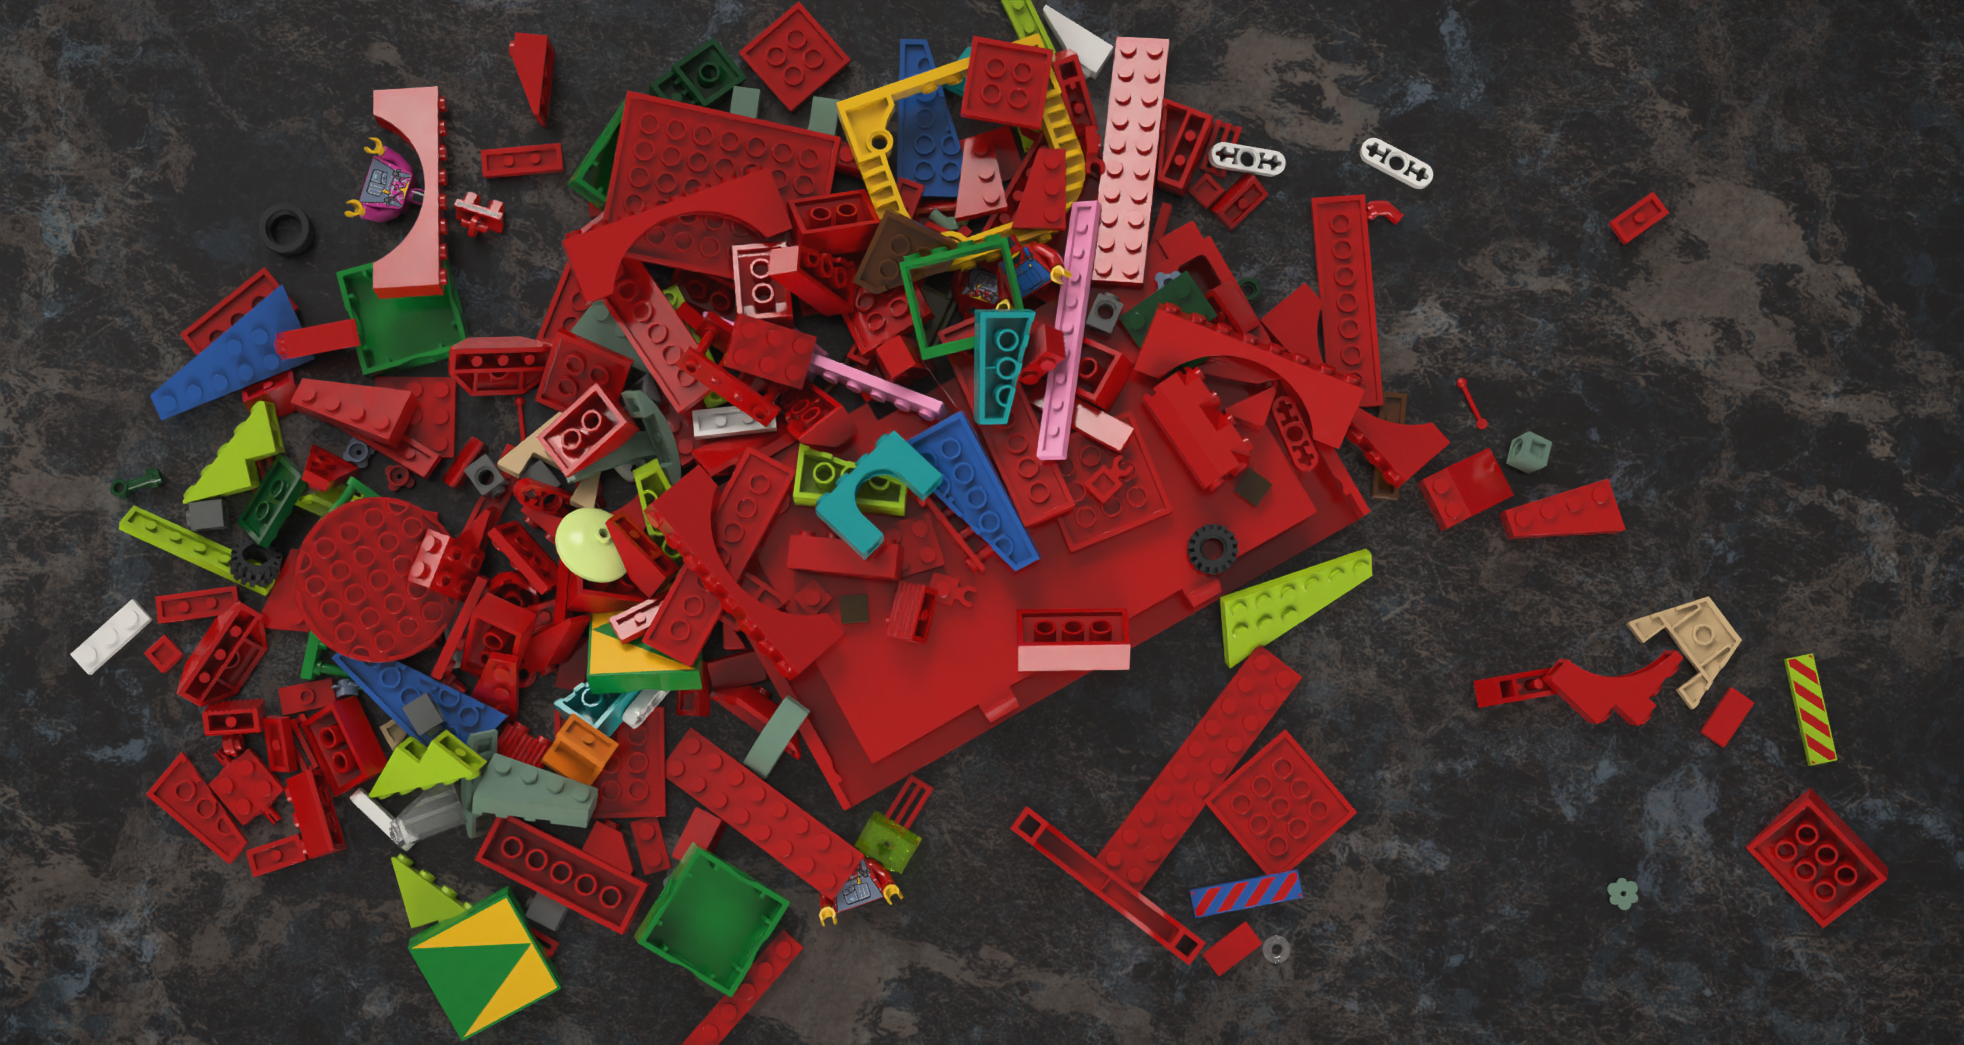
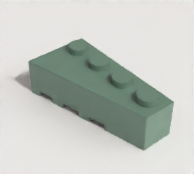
(601, 328)
(533, 793)

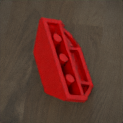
(498, 364)
(224, 656)
(755, 709)

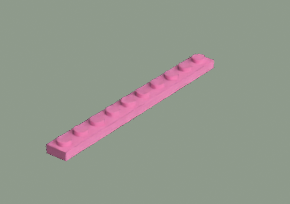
(1071, 321)
(877, 388)

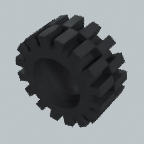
(1224, 537)
(255, 573)

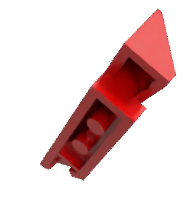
(729, 451)

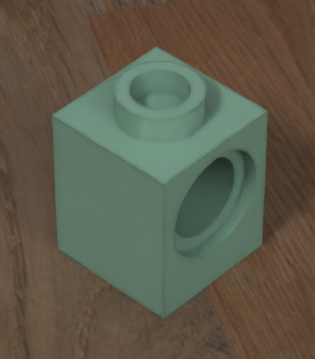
(1529, 452)

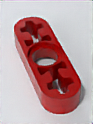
(1280, 417)
(541, 490)

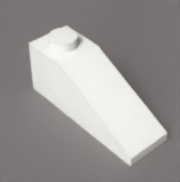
(1091, 50)

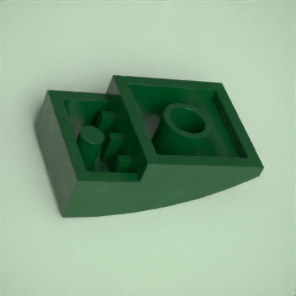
(700, 77)

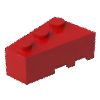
(1181, 145)

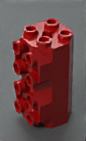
(1198, 429)

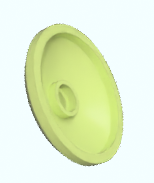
(585, 550)

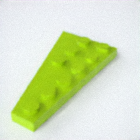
(1274, 607)

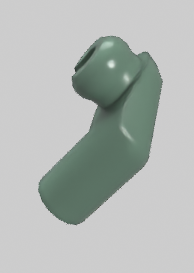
(947, 222)

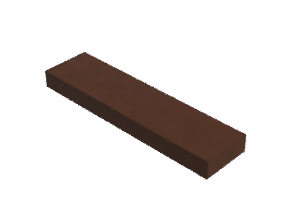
(1393, 411)

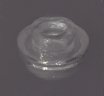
(1267, 949)

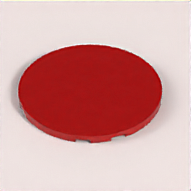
(356, 584)

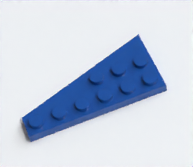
(234, 359)

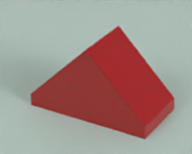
(1253, 410)

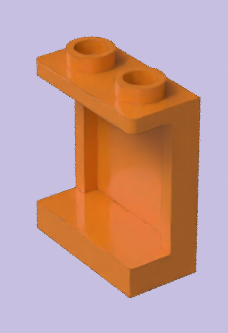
(579, 751)

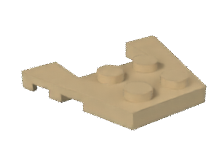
(518, 459)
(1701, 636)

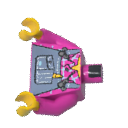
(388, 187)

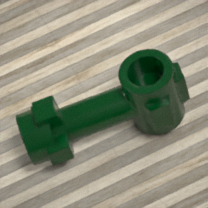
(125, 489)

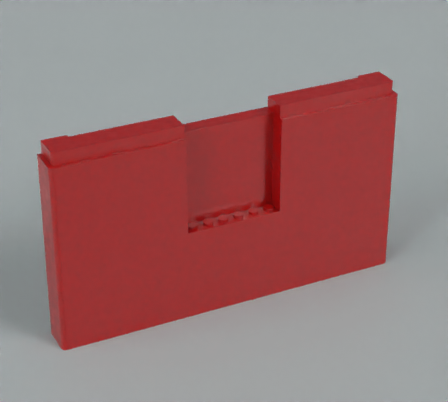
(900, 704)

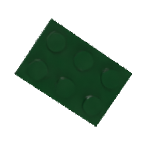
(1179, 291)
(272, 501)

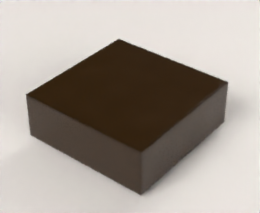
(1252, 487)
(854, 609)

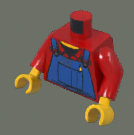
(1034, 268)

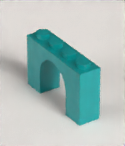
(890, 458)

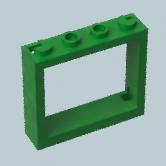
(941, 255)

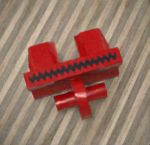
(478, 217)

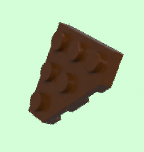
(893, 240)

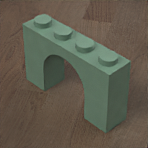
(823, 112)

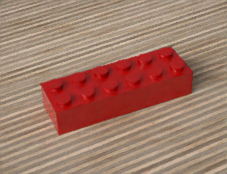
(563, 872)

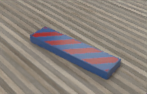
(1246, 893)

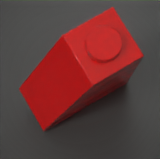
(316, 339)

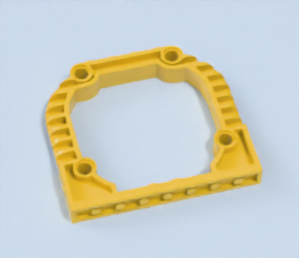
(866, 120)

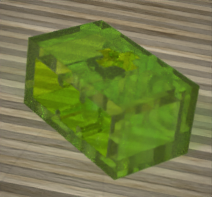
(901, 841)

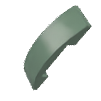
(658, 430)
(635, 449)
(775, 737)
(485, 745)

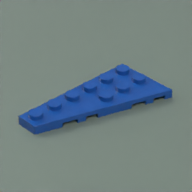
(926, 133)
(974, 488)
(397, 684)

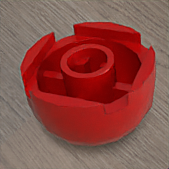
(513, 588)

